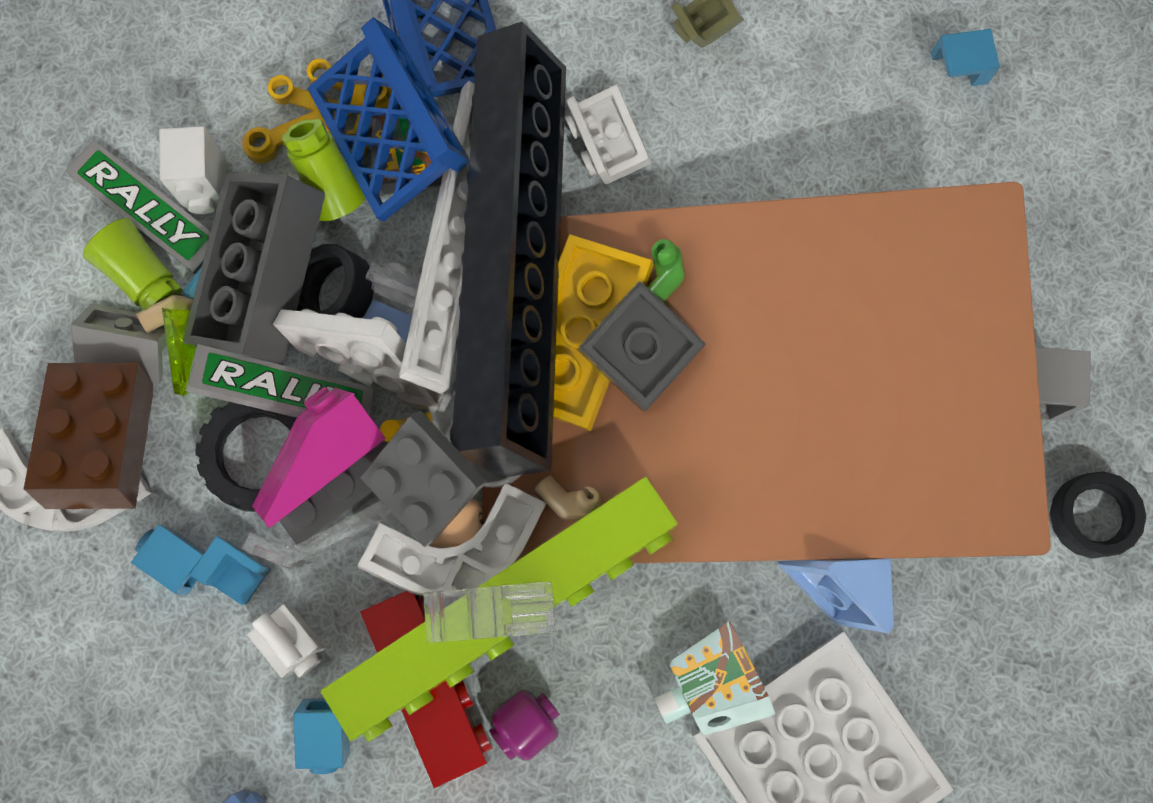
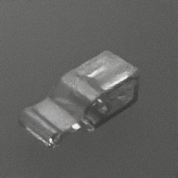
(489, 612)

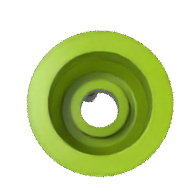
(323, 168)
(130, 263)

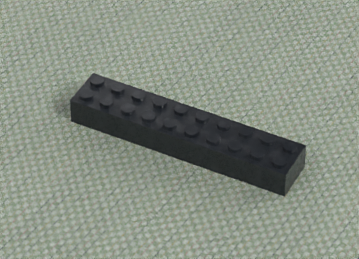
(511, 256)

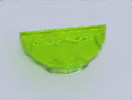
(179, 353)

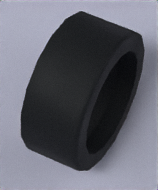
(356, 291)
(1125, 495)

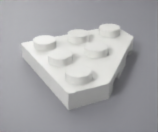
(363, 348)

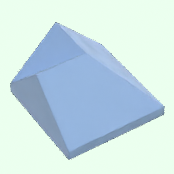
(848, 590)

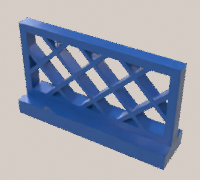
(403, 20)
(417, 106)

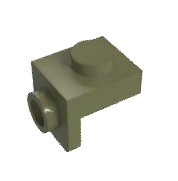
(705, 20)

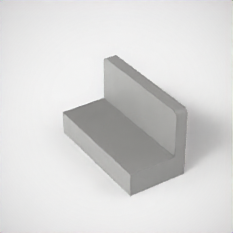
(117, 336)

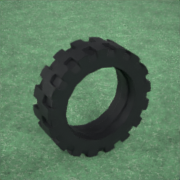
(211, 452)

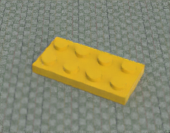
(589, 287)

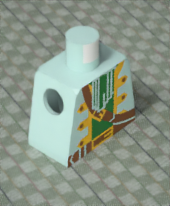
(716, 685)

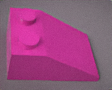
(317, 449)

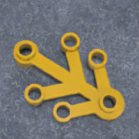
(303, 99)

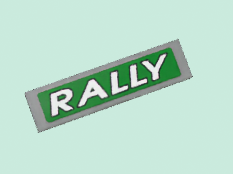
(143, 203)
(262, 383)

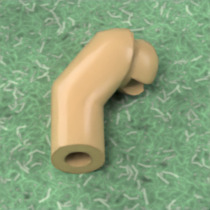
(152, 317)
(565, 504)

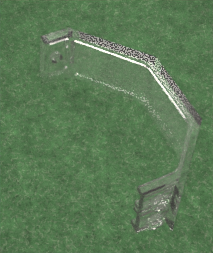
(397, 289)

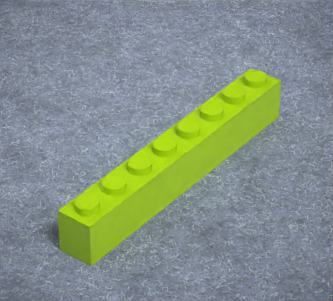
(572, 560)

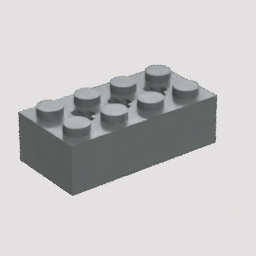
(254, 264)

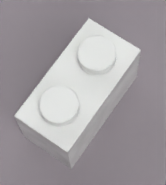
(192, 167)

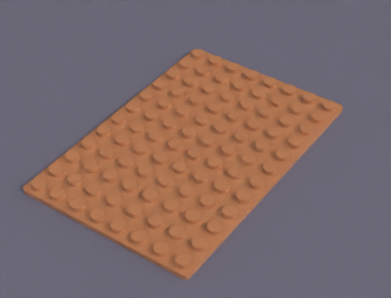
(851, 384)

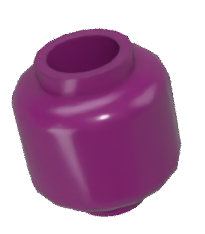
(524, 725)

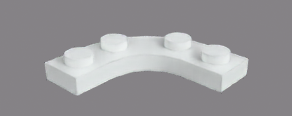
(24, 509)
(463, 567)

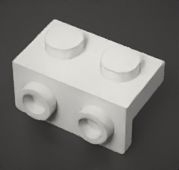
(608, 133)

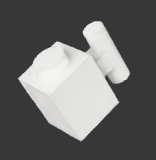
(287, 642)

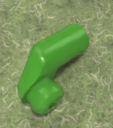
(668, 269)

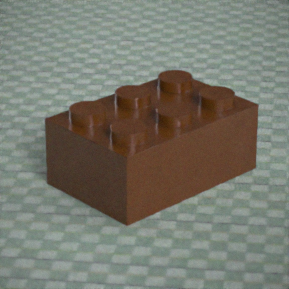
(90, 436)

